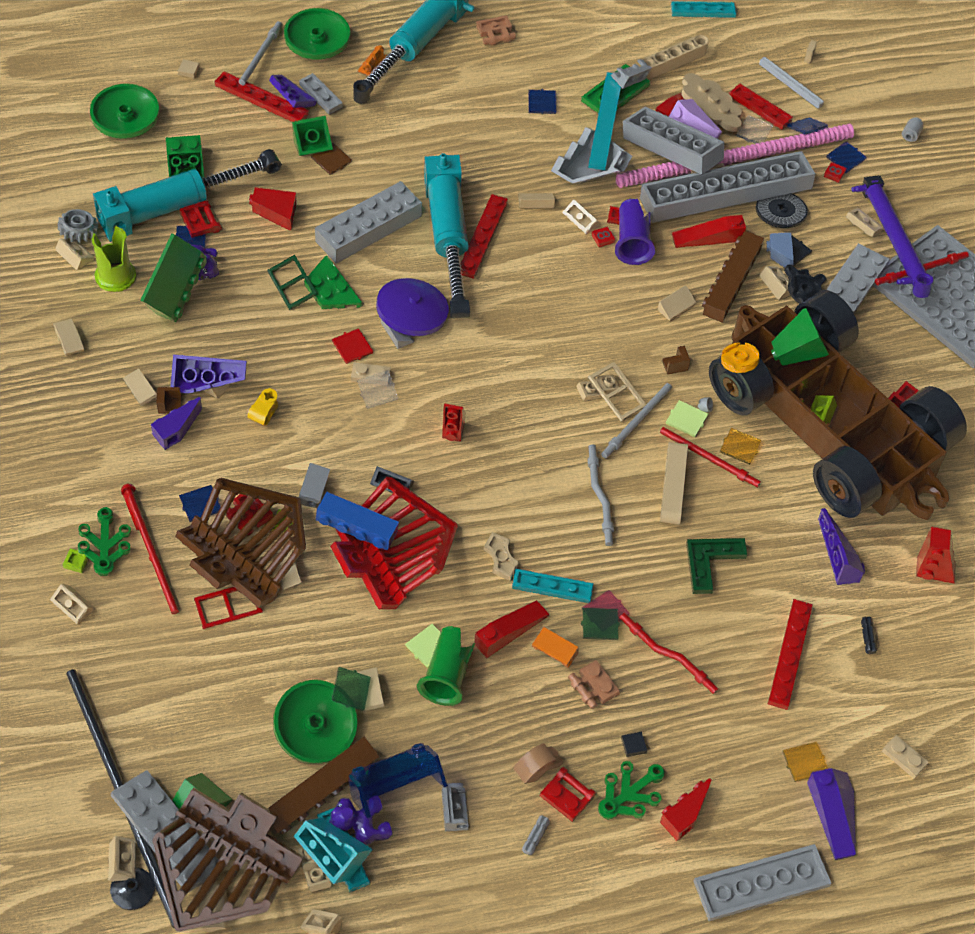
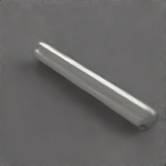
(791, 82)

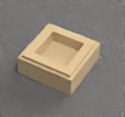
(810, 51)
(188, 68)

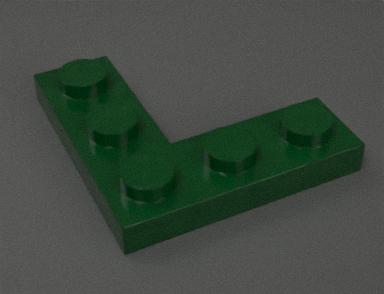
(702, 550)

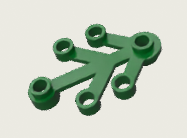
(104, 544)
(629, 793)

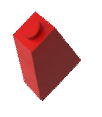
(274, 205)

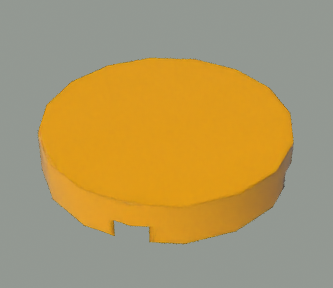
(740, 358)

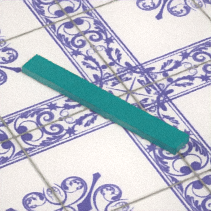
(605, 124)

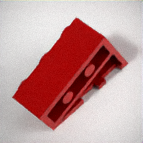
(937, 556)

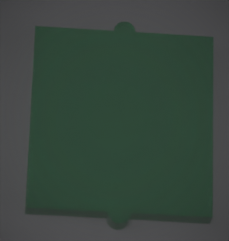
(600, 623)
(351, 688)

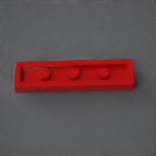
(761, 106)

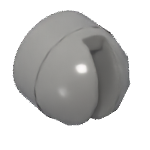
(705, 404)

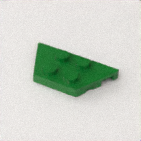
(331, 287)

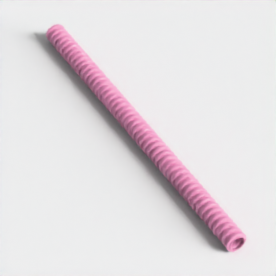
(740, 154)

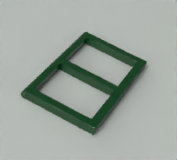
(292, 282)

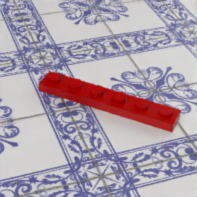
(260, 97)
(483, 235)
(790, 654)

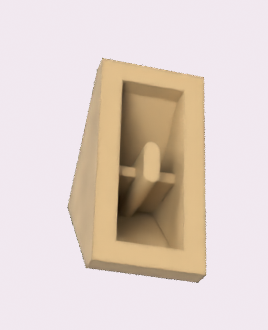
(322, 923)

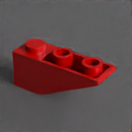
(453, 422)
(682, 816)

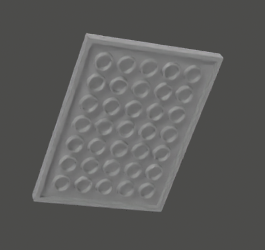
(951, 304)

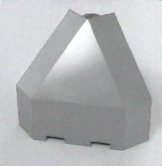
(575, 163)

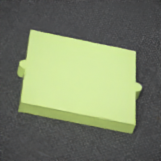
(686, 418)
(424, 644)

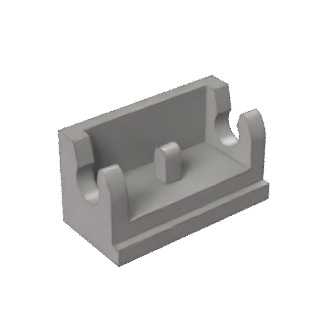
(632, 74)
(313, 485)
(454, 807)

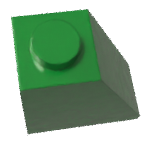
(798, 341)

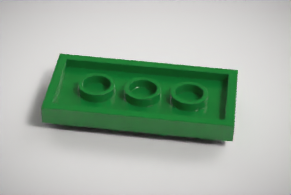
(594, 96)

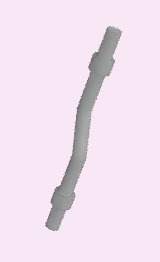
(607, 525)

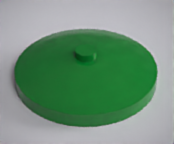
(317, 33)
(124, 111)
(311, 724)

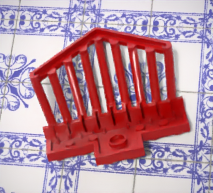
(375, 565)

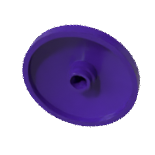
(412, 307)

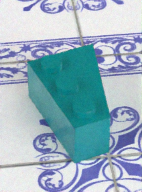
(332, 849)

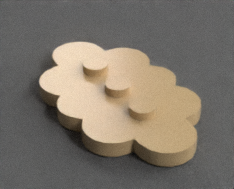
(712, 101)

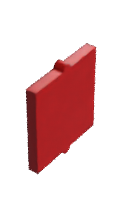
(352, 346)

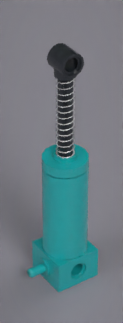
(412, 38)
(443, 189)
(168, 194)

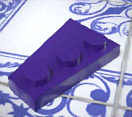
(291, 92)

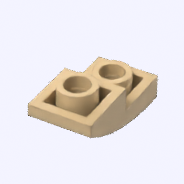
(68, 336)
(140, 387)
(589, 392)
(293, 577)
(374, 696)
(314, 875)

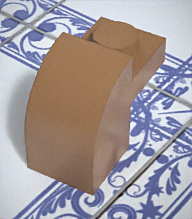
(537, 762)

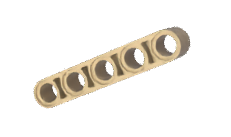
(676, 56)
(674, 483)

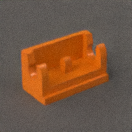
(556, 647)

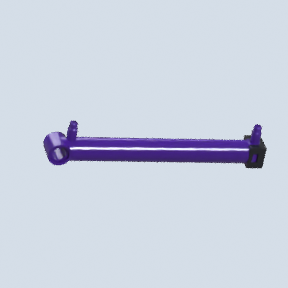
(917, 276)

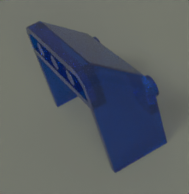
(394, 773)

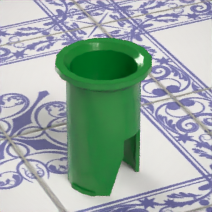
(446, 669)

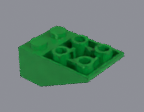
(184, 154)

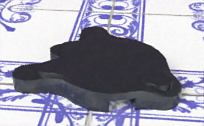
(802, 284)

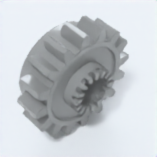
(77, 225)

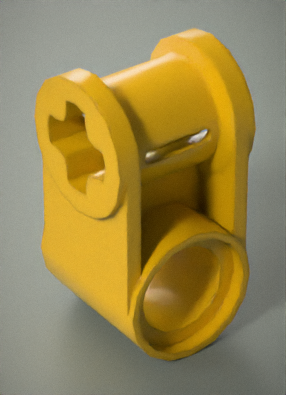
(264, 407)

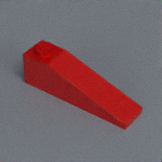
(712, 232)
(508, 628)

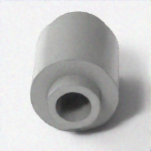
(912, 129)

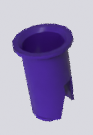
(634, 234)

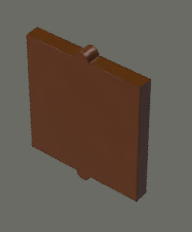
(331, 160)

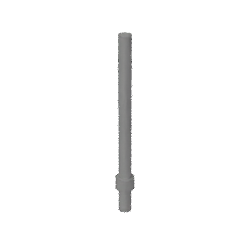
(272, 34)
(616, 442)

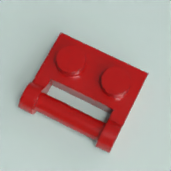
(195, 222)
(565, 800)

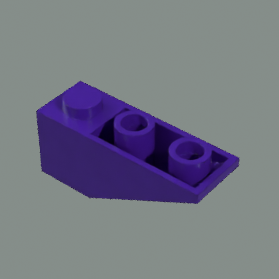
(174, 426)

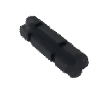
(868, 635)

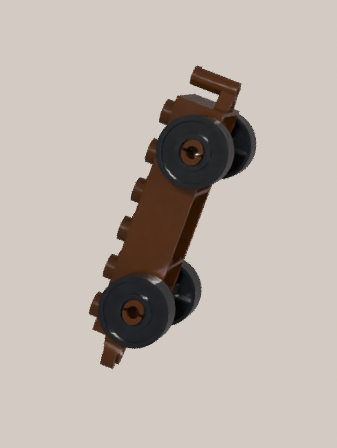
(871, 446)

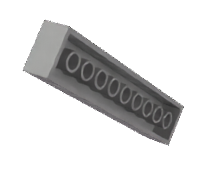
(727, 186)

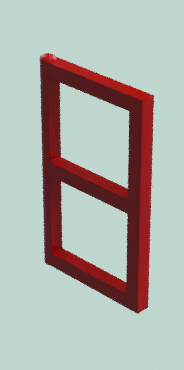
(224, 592)

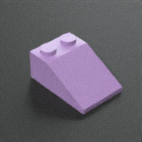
(692, 115)

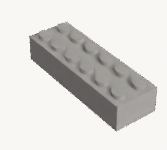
(673, 140)
(368, 222)

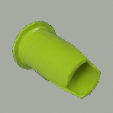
(117, 277)

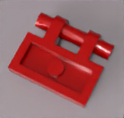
(257, 504)

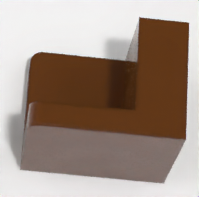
(677, 363)
(168, 399)

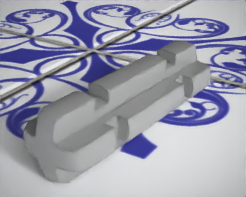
(535, 835)

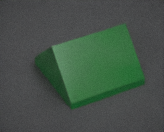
(311, 135)
(205, 786)

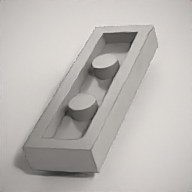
(321, 93)

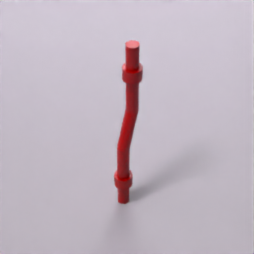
(950, 259)
(700, 676)

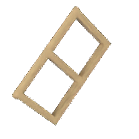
(627, 385)

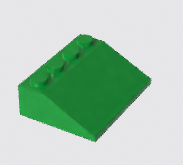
(173, 278)

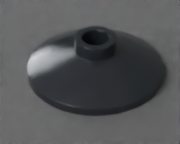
(135, 897)

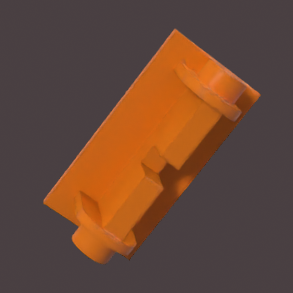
(373, 60)

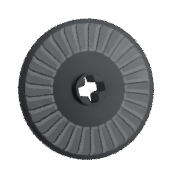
(782, 211)

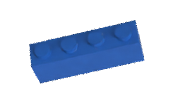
(357, 521)

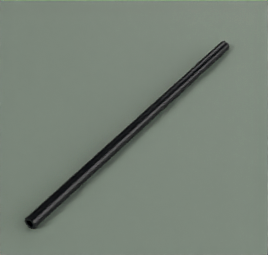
(117, 781)

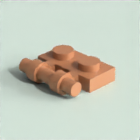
(494, 26)
(599, 683)

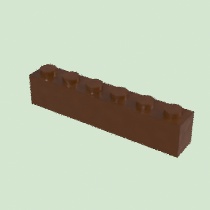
(733, 276)
(320, 785)

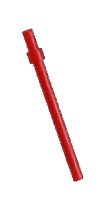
(742, 474)

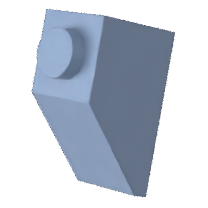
(780, 248)

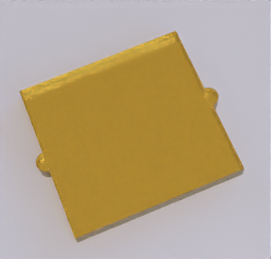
(740, 446)
(804, 760)

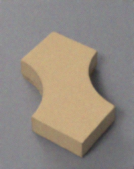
(503, 562)

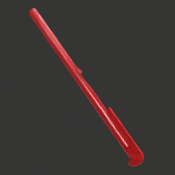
(128, 493)

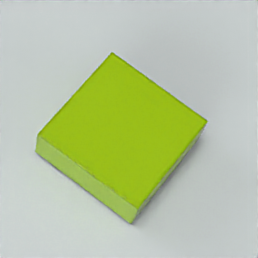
(75, 561)

